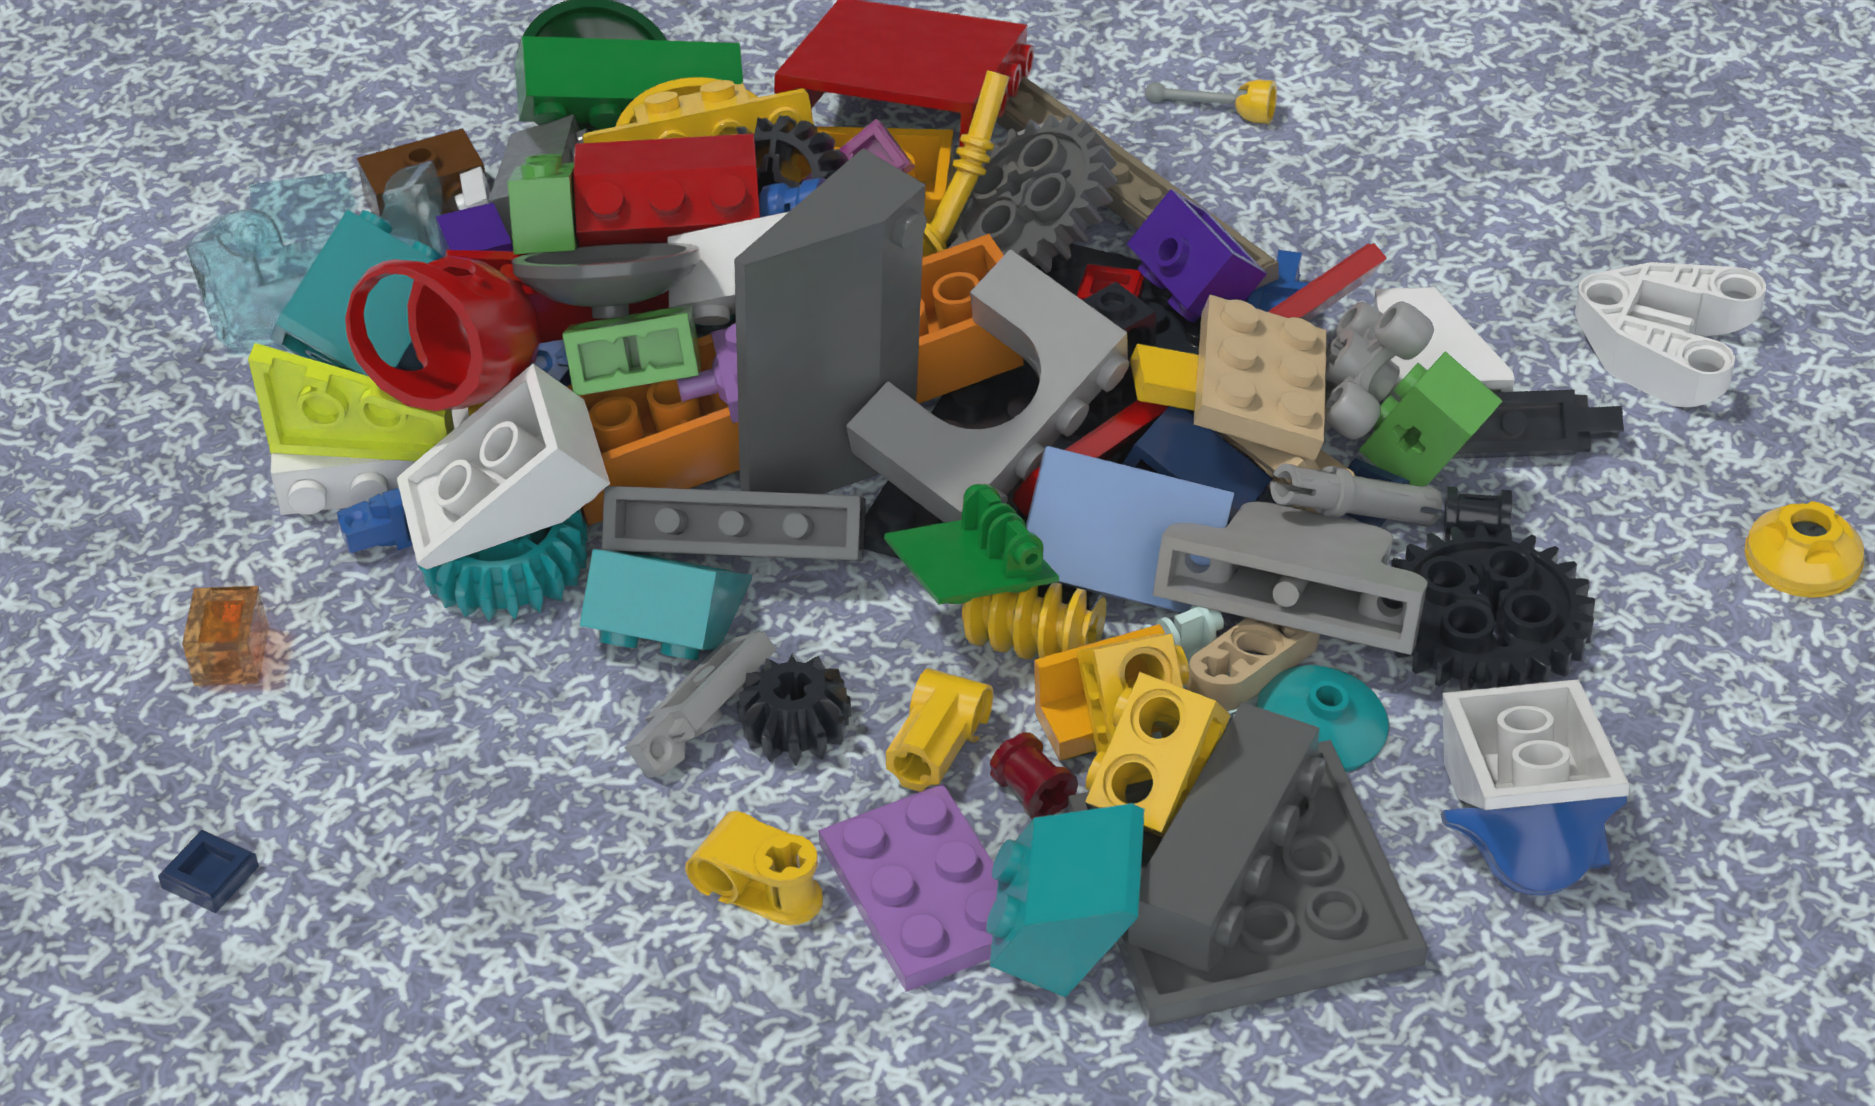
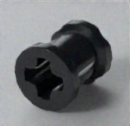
(1471, 510)

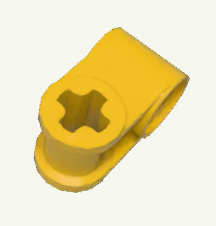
(753, 863)

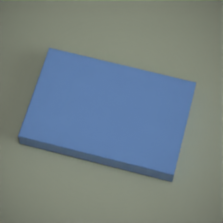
(1108, 521)

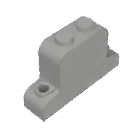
(1296, 574)

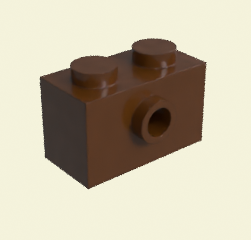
(451, 156)

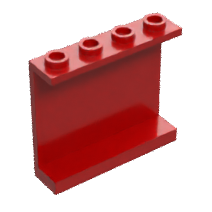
(907, 57)

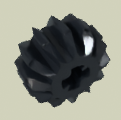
(794, 708)

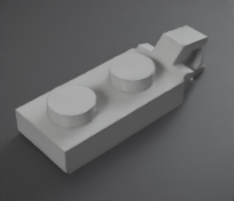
(696, 702)

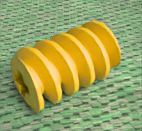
(1033, 622)

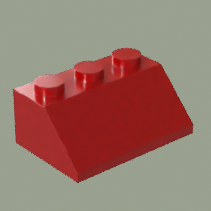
(662, 187)

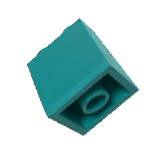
(316, 313)

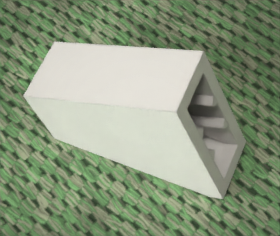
(1450, 335)

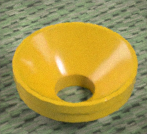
(1801, 562)

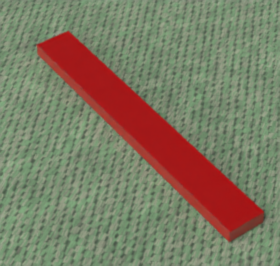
(1138, 417)

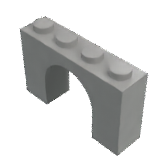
(1066, 345)

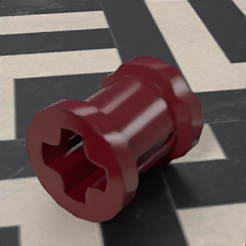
(1032, 775)

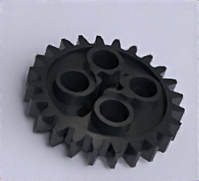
(1536, 605)

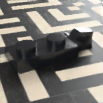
(1542, 425)

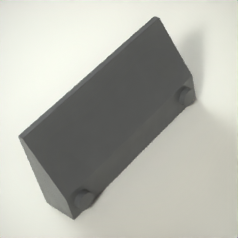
(825, 323)

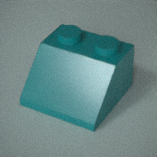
(660, 601)
(1065, 894)

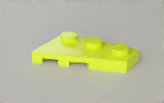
(337, 411)

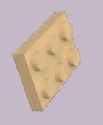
(1261, 377)

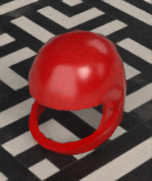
(466, 327)

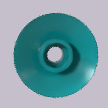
(1336, 704)

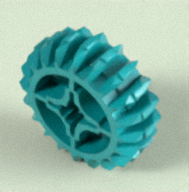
(513, 571)

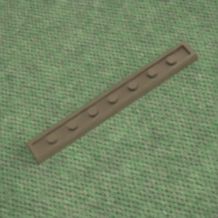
(1137, 186)

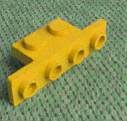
(710, 112)

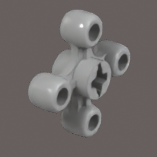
(1361, 364)

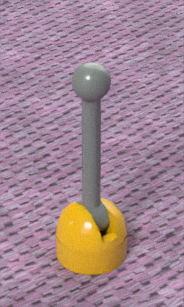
(1253, 100)

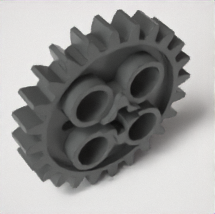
(1040, 191)

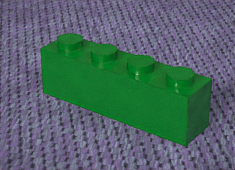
(604, 76)

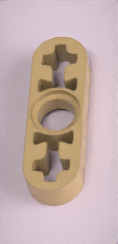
(1247, 671)

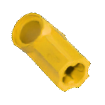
(940, 720)

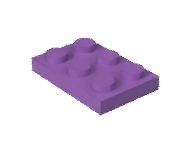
(917, 883)

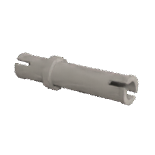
(1337, 492)

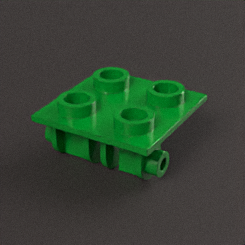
(974, 555)

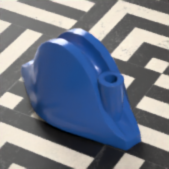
(1539, 846)

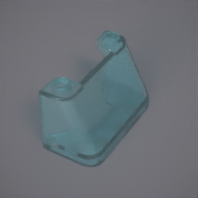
(252, 275)

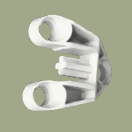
(1655, 321)

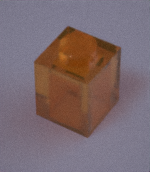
(225, 635)

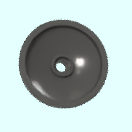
(607, 274)

